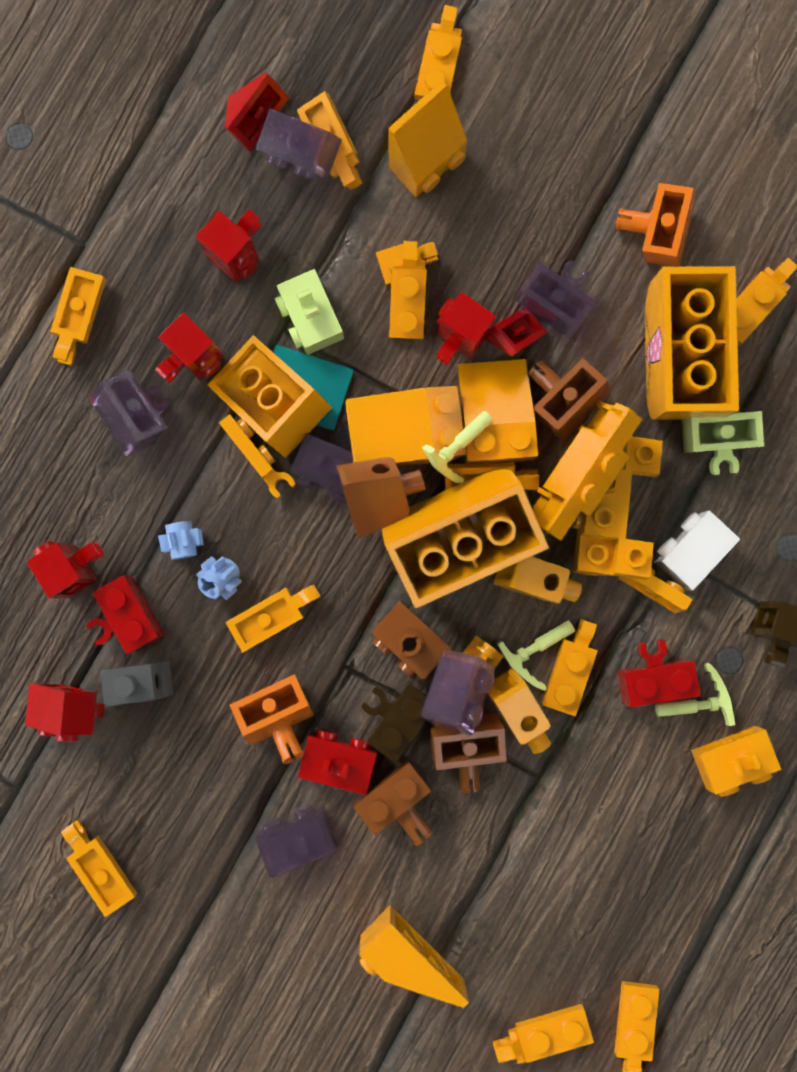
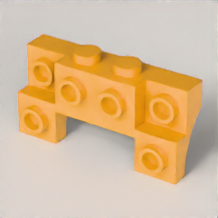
(586, 469)
(601, 538)

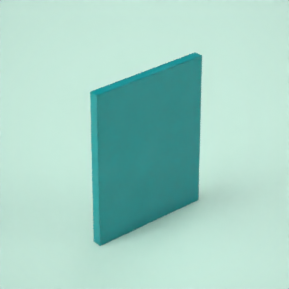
(324, 376)

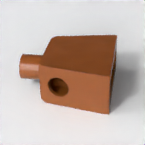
(377, 493)

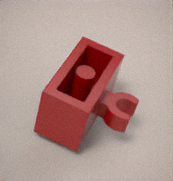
(231, 244)
(462, 327)
(189, 349)
(63, 568)
(126, 615)
(657, 679)
(62, 711)
(338, 761)

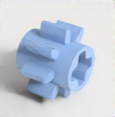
(181, 540)
(218, 578)

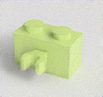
(309, 311)
(722, 436)

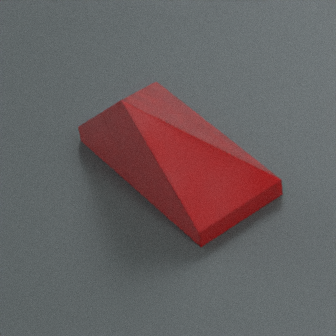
(249, 109)
(516, 332)

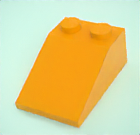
(427, 141)
(505, 394)
(269, 396)
(403, 423)
(408, 961)

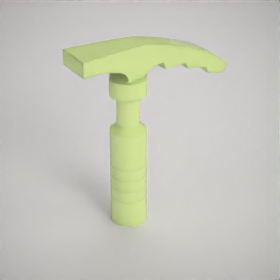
(445, 455)
(540, 644)
(692, 706)

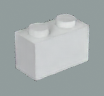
(696, 549)

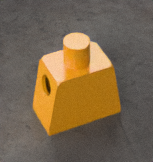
(529, 577)
(520, 711)

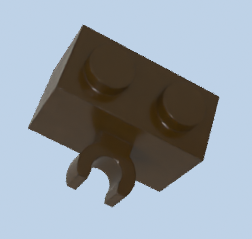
(776, 623)
(399, 720)

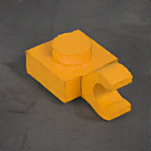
(386, 258)

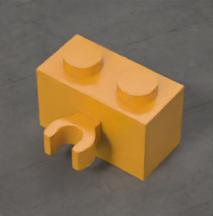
(736, 761)

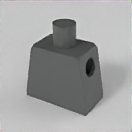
(136, 683)

